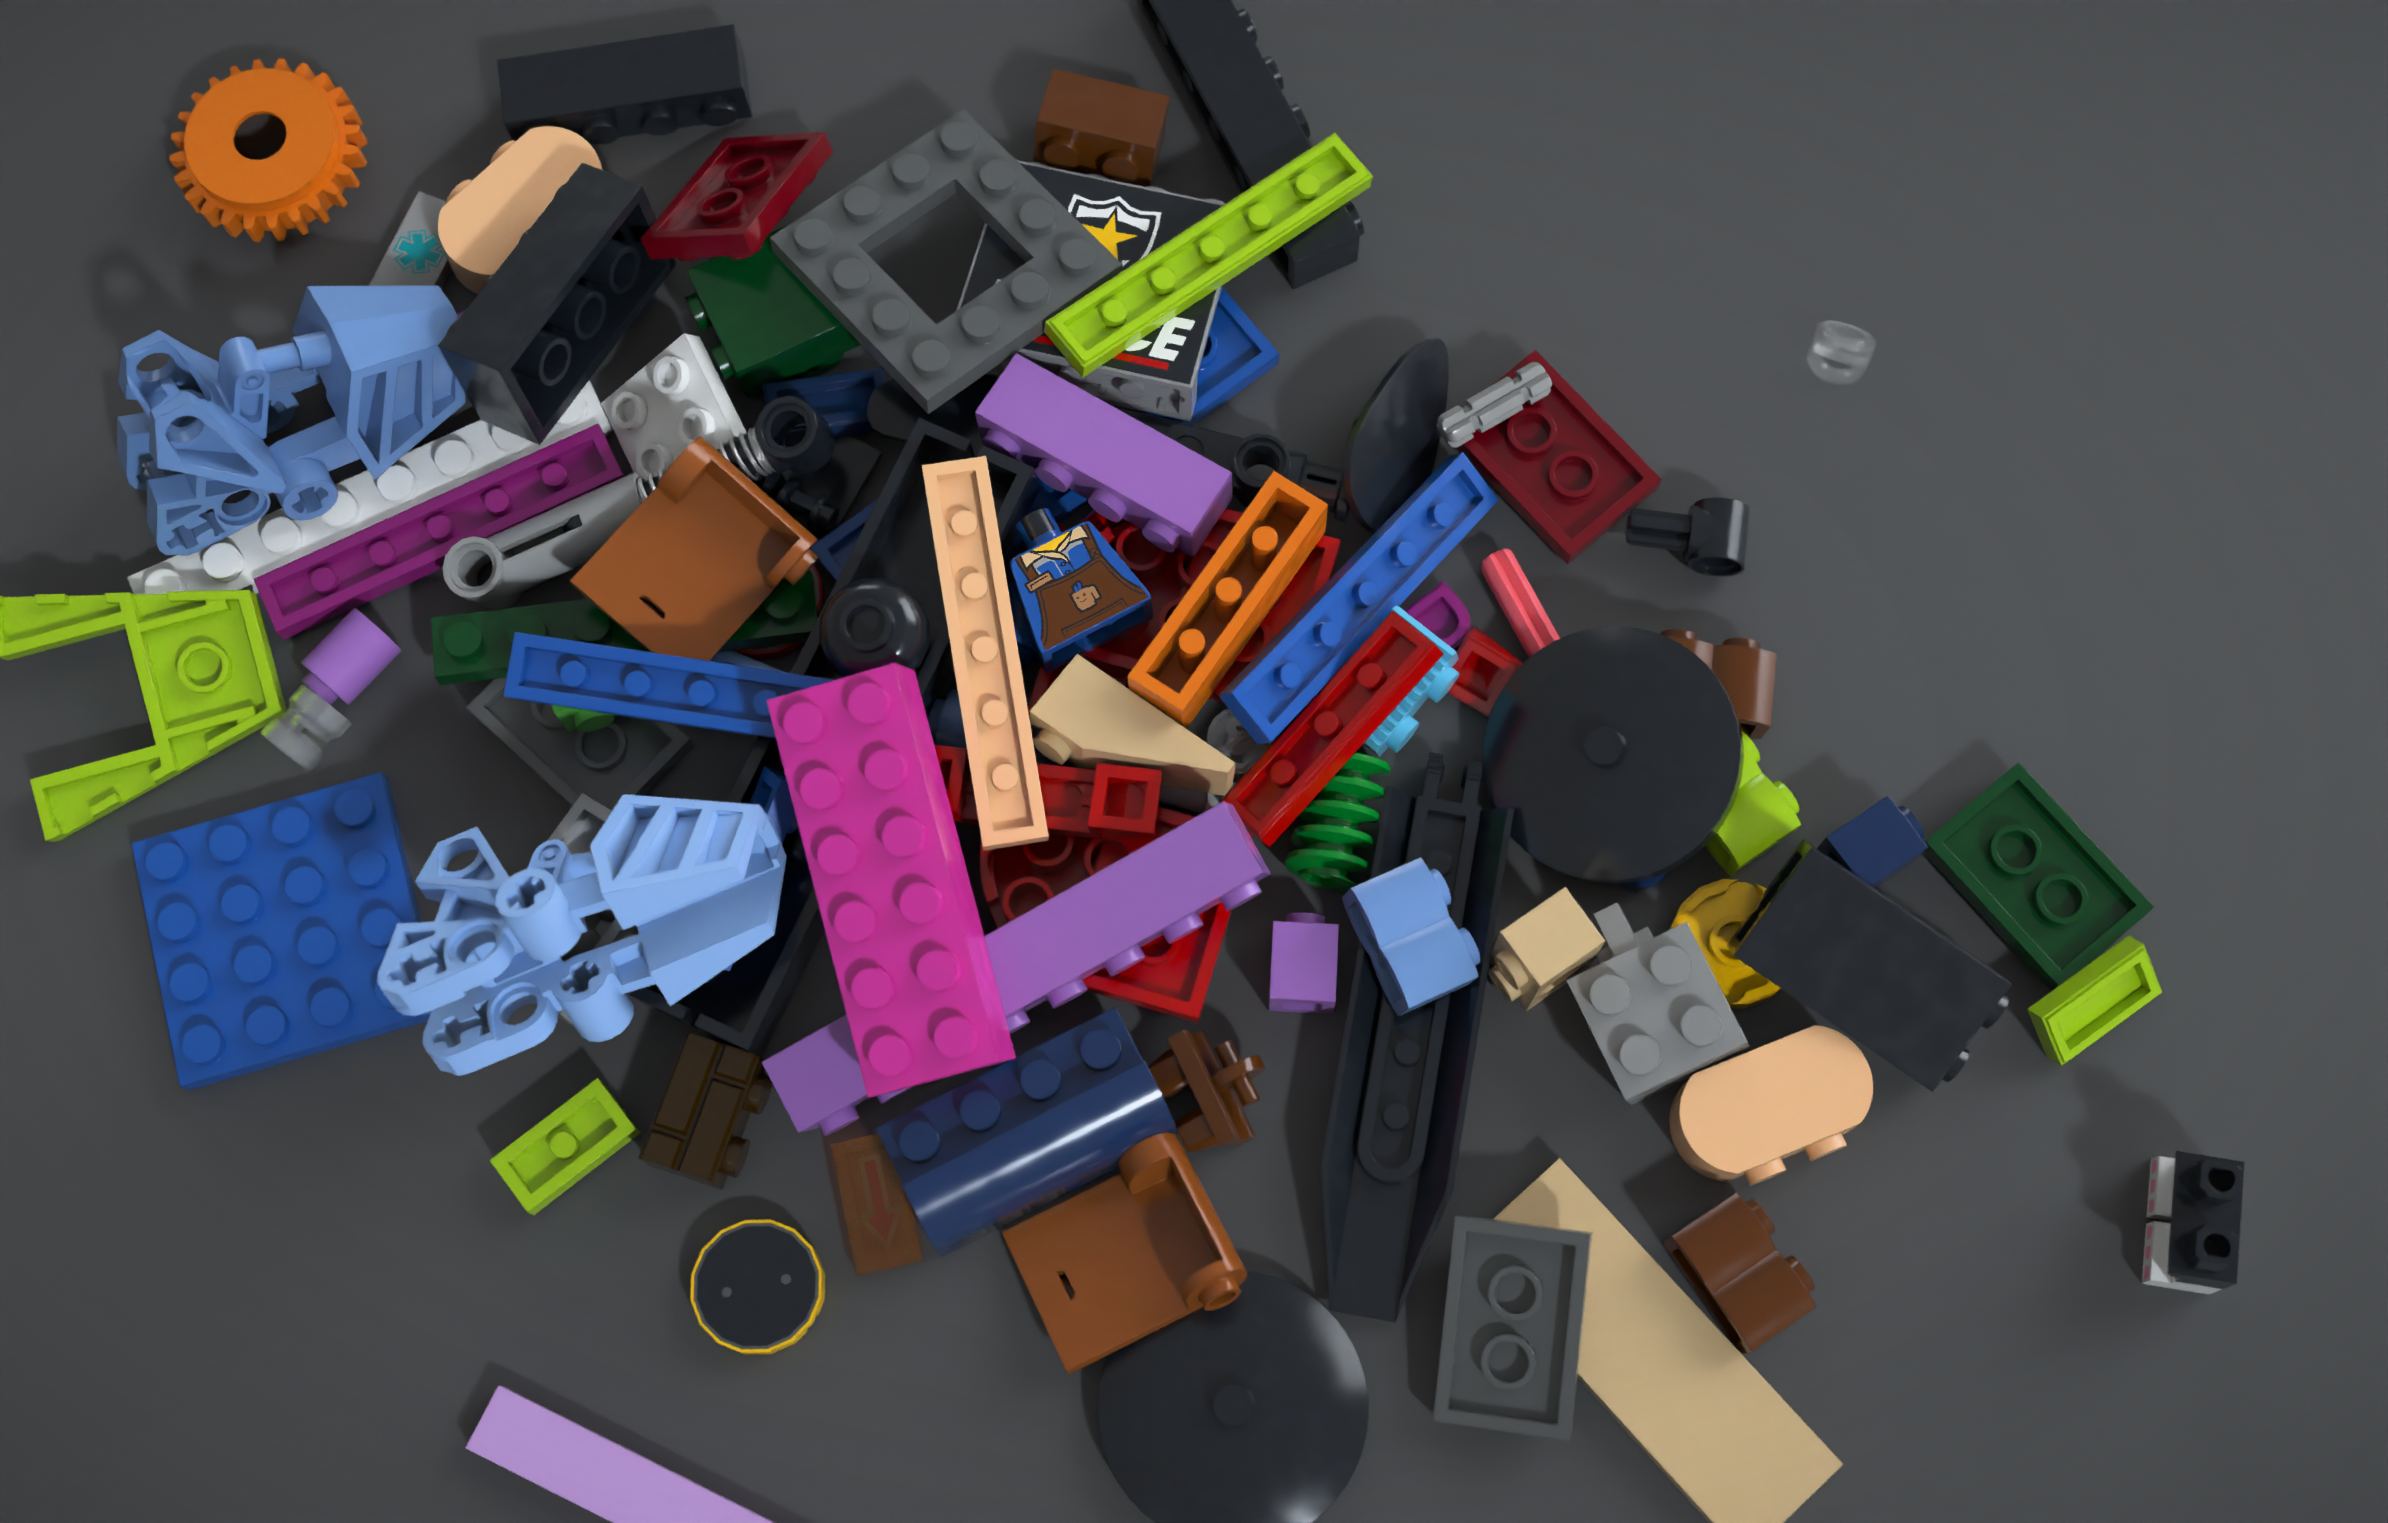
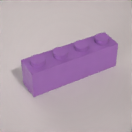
(1104, 456)

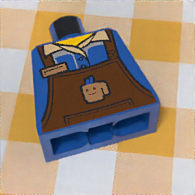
(1074, 589)

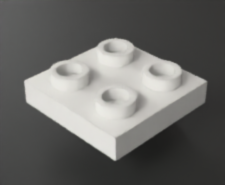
(671, 406)

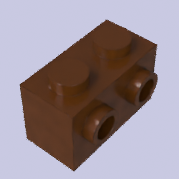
(1100, 128)

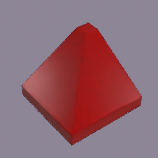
(1483, 671)

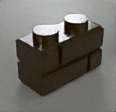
(706, 1112)

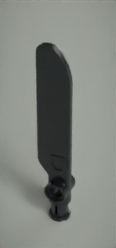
(895, 413)

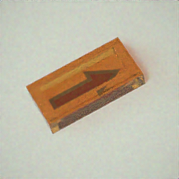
(875, 1207)

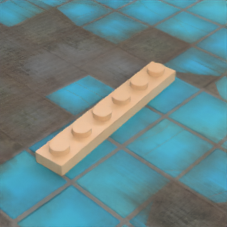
(985, 653)

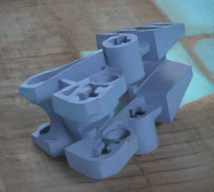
(210, 417)

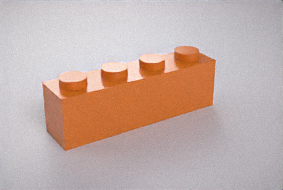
(1229, 599)

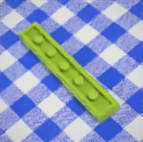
(1207, 255)

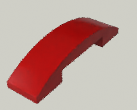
(1076, 801)

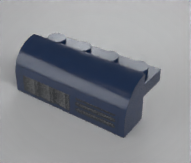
(1025, 1132)

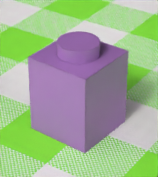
(1303, 964)

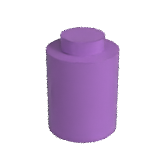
(348, 659)

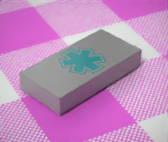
(416, 250)

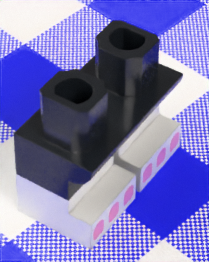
(2204, 1208)

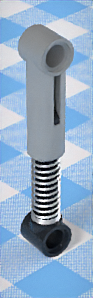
(579, 528)

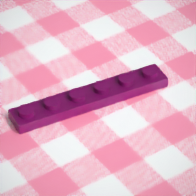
(420, 537)

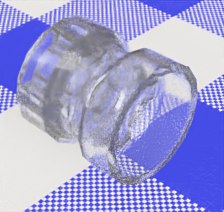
(319, 720)
(1229, 738)

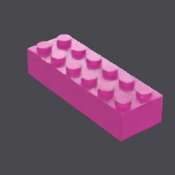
(890, 879)

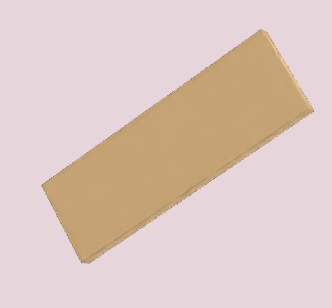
(1676, 1375)

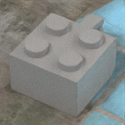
(1654, 1007)

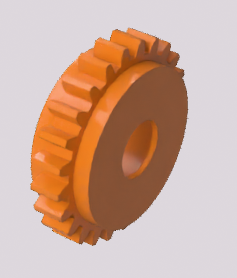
(291, 184)

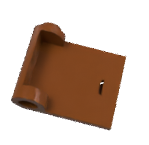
(700, 552)
(1132, 1254)

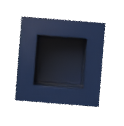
(1877, 842)

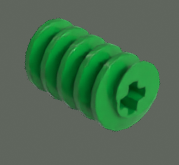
(1332, 826)

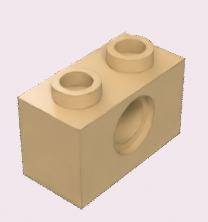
(1543, 950)

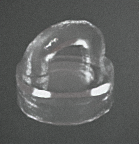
(1844, 345)

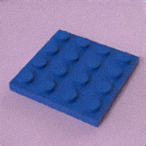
(277, 928)

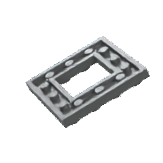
(931, 360)

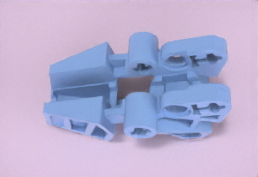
(684, 871)

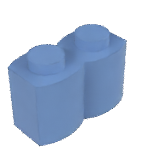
(1411, 935)

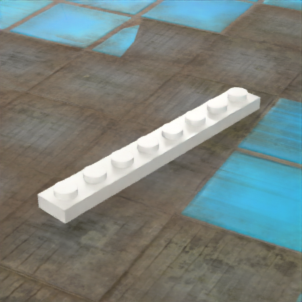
(360, 504)

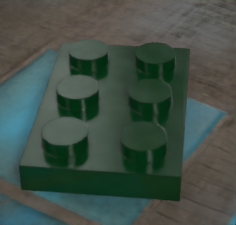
(2036, 877)

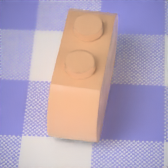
(495, 209)
(1772, 1105)

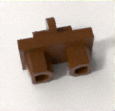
(1212, 1079)

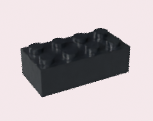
(557, 304)

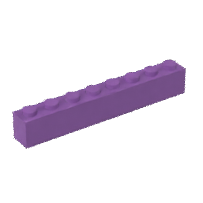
(1054, 949)

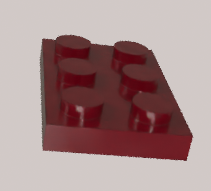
(737, 197)
(1562, 466)

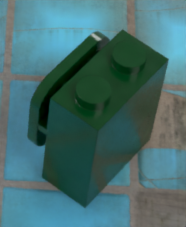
(764, 320)

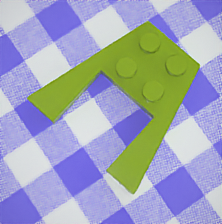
(200, 675)

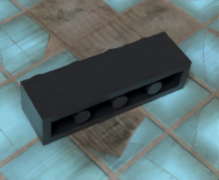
(629, 86)

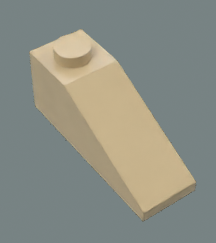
(1098, 720)

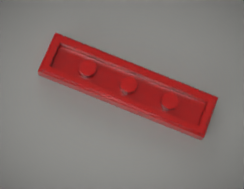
(1332, 727)

